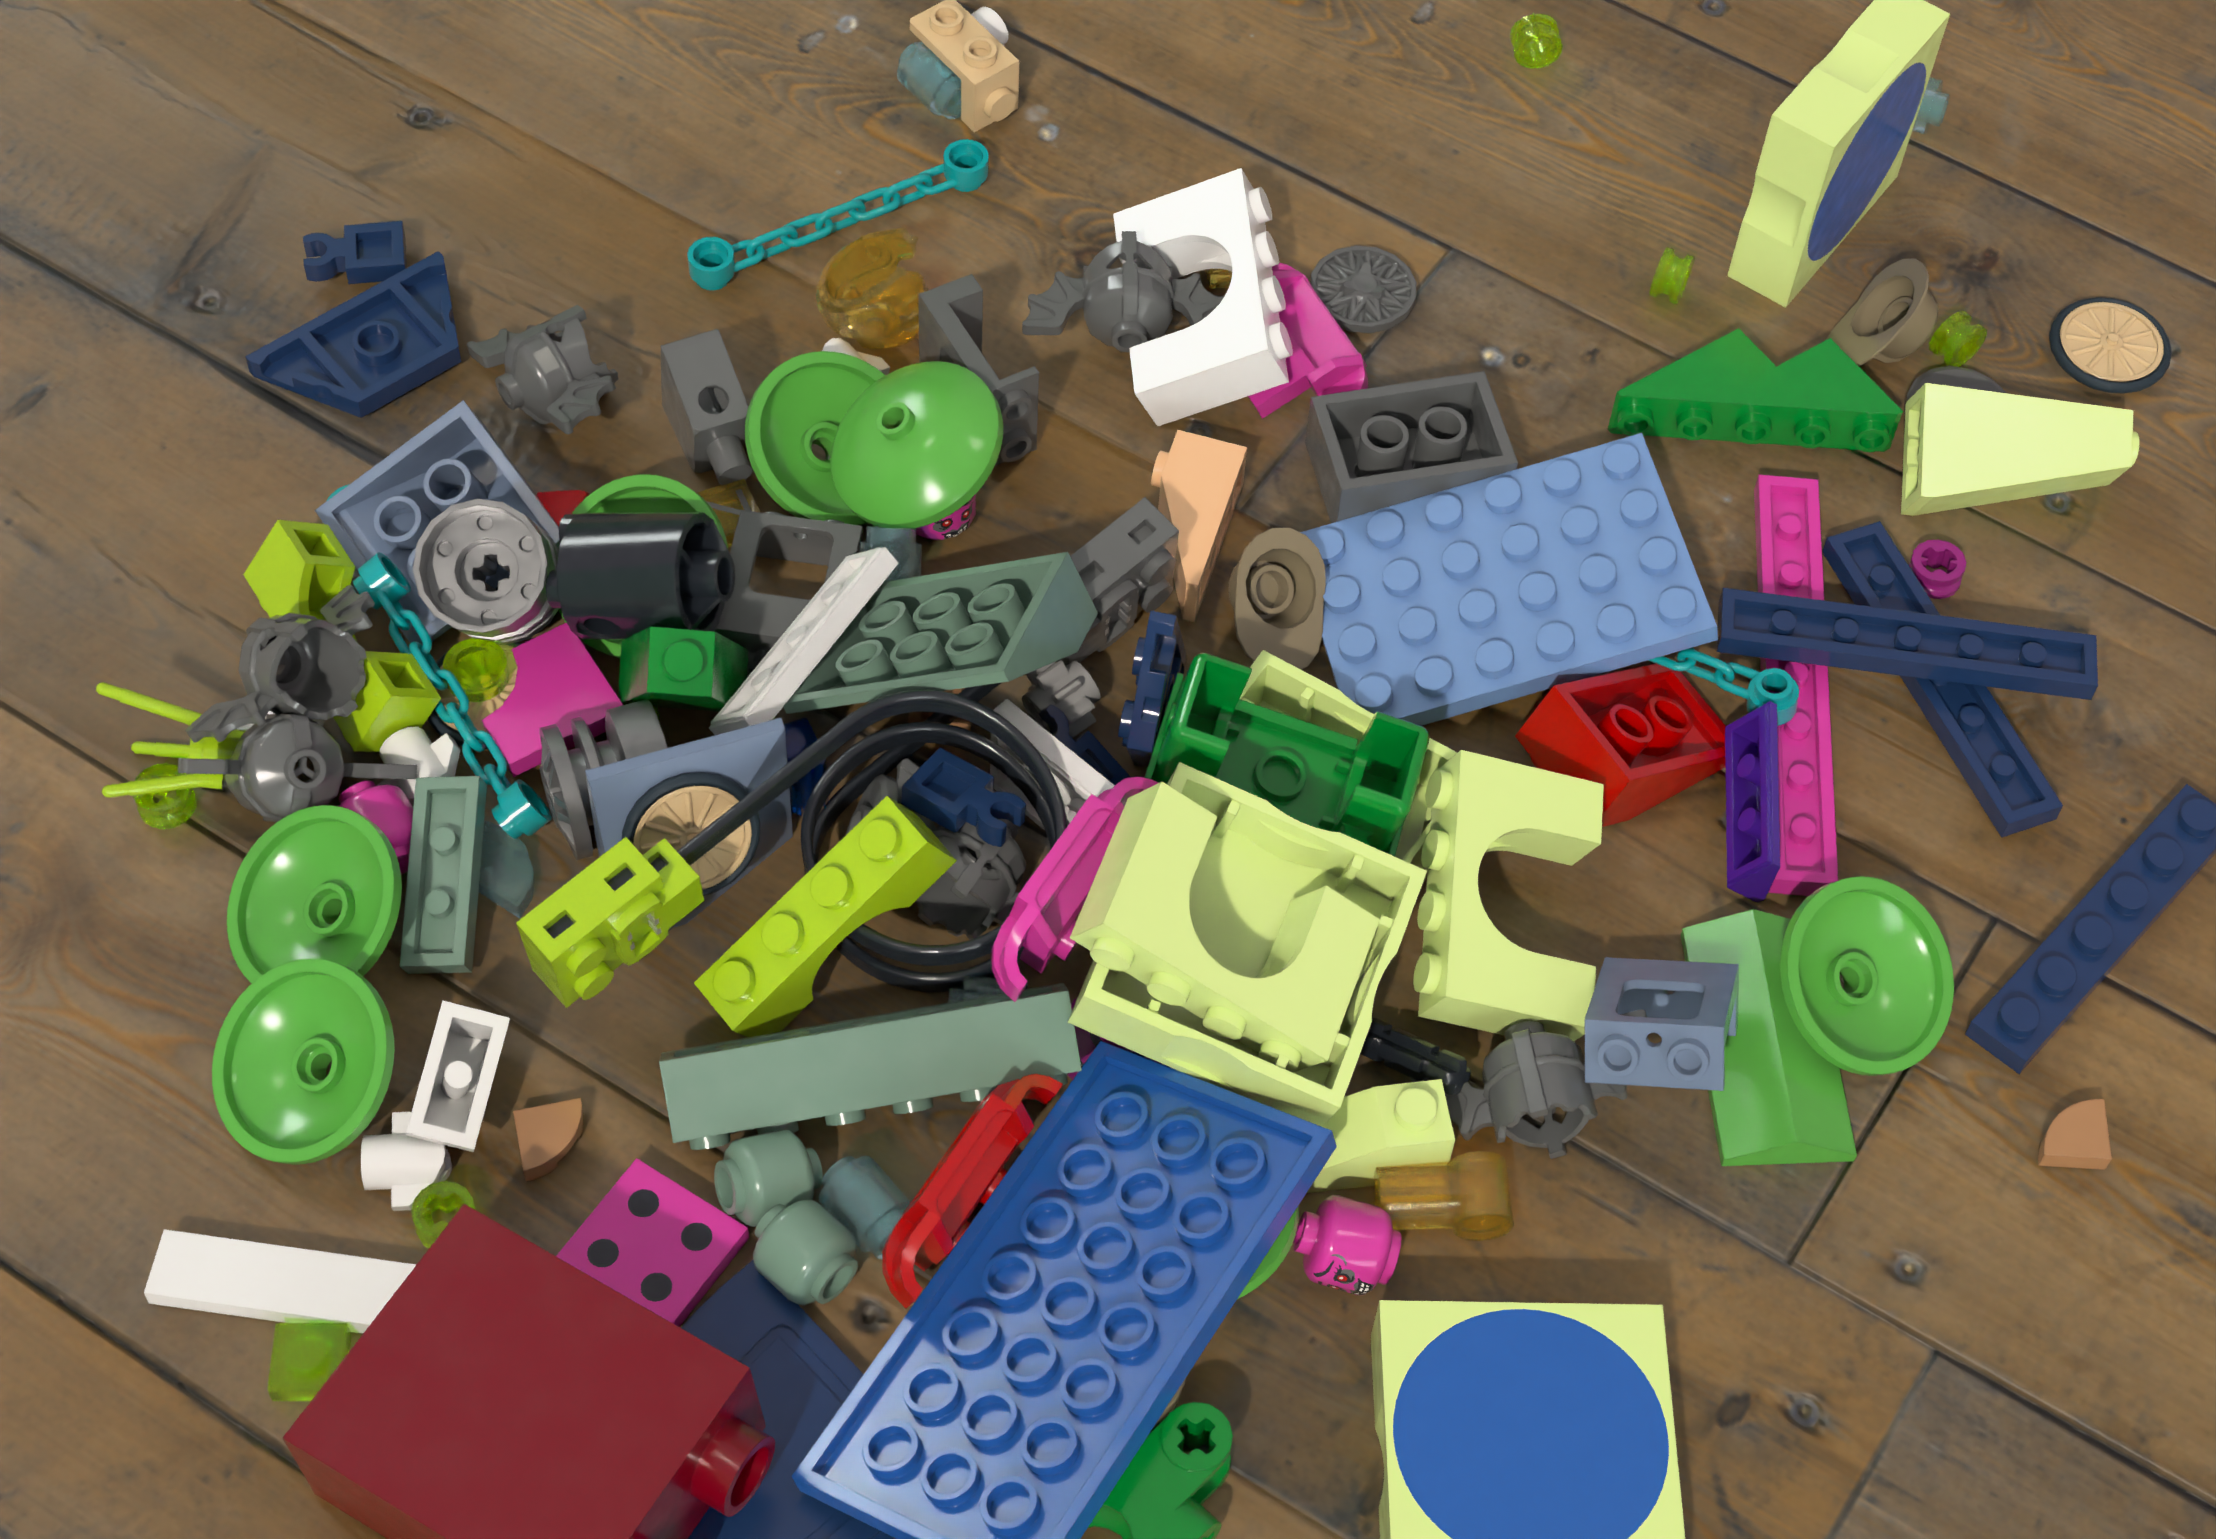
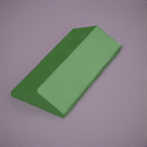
(1778, 1092)

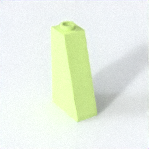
(2004, 447)

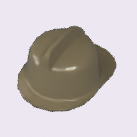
(1890, 316)
(1279, 596)

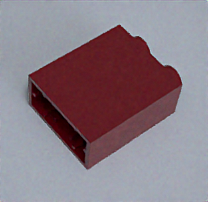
(528, 1407)

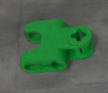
(1166, 1487)

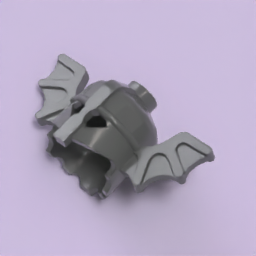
(1120, 303)
(548, 371)
(296, 667)
(264, 763)
(980, 882)
(1532, 1077)

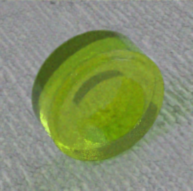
(478, 667)

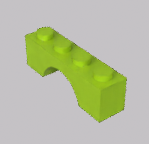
(299, 574)
(870, 871)

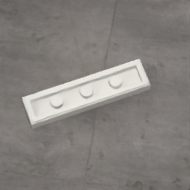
(806, 641)
(271, 1281)

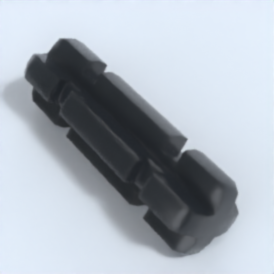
(1415, 1056)

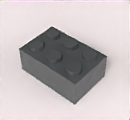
(1405, 442)

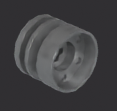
(464, 548)
(629, 732)

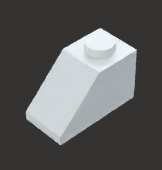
(457, 1076)

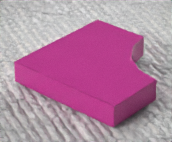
(551, 687)

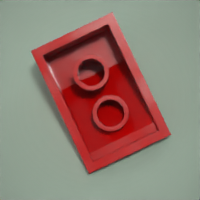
(1632, 731)

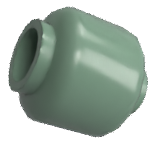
(765, 1173)
(805, 1252)

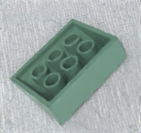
(954, 632)

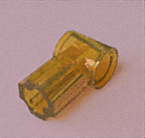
(1463, 1196)

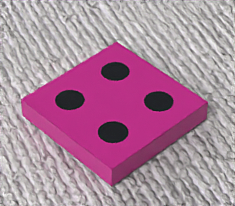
(655, 1243)

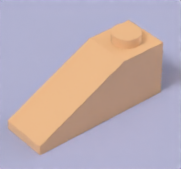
(1198, 496)

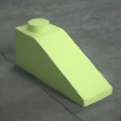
(1387, 1129)

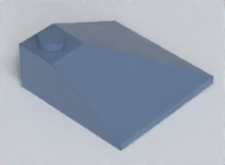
(402, 493)
(739, 755)

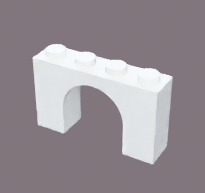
(1242, 341)

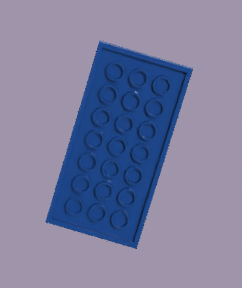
(1068, 1309)

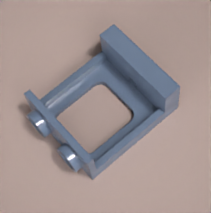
(1684, 1003)

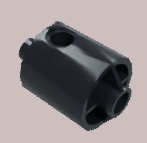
(640, 573)

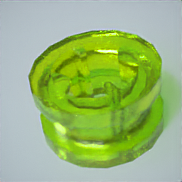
(1539, 52)
(1672, 275)
(1957, 339)
(168, 811)
(440, 1195)

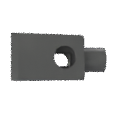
(706, 405)

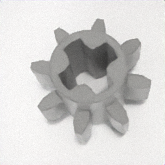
(1066, 688)

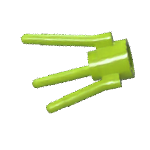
(203, 749)

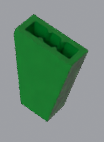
(681, 668)

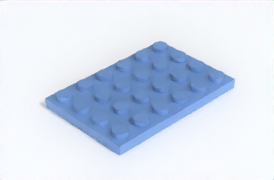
(1509, 586)

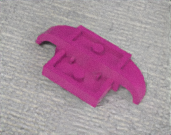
(1321, 350)
(1058, 888)

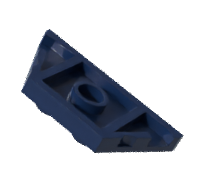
(370, 344)
(1156, 666)

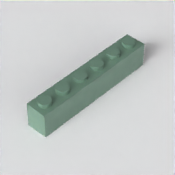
(867, 1064)

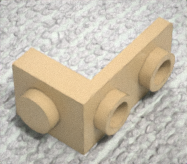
(982, 63)

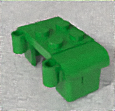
(1290, 762)

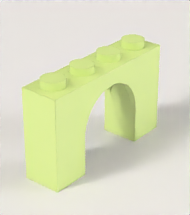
(1143, 926)
(1466, 965)

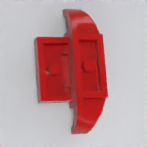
(959, 1181)

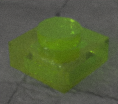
(305, 1358)

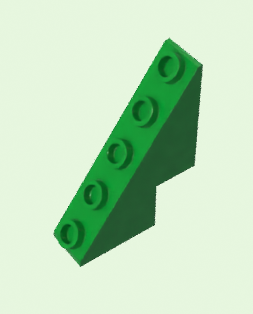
(1742, 396)

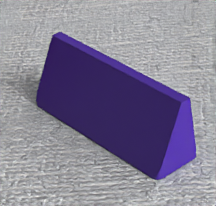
(1752, 802)

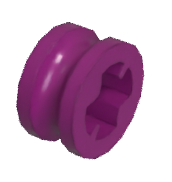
(1934, 554)

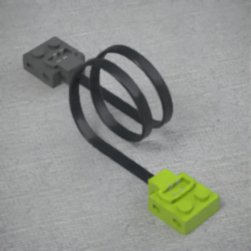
(630, 900)

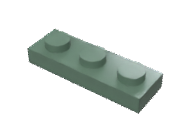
(443, 875)

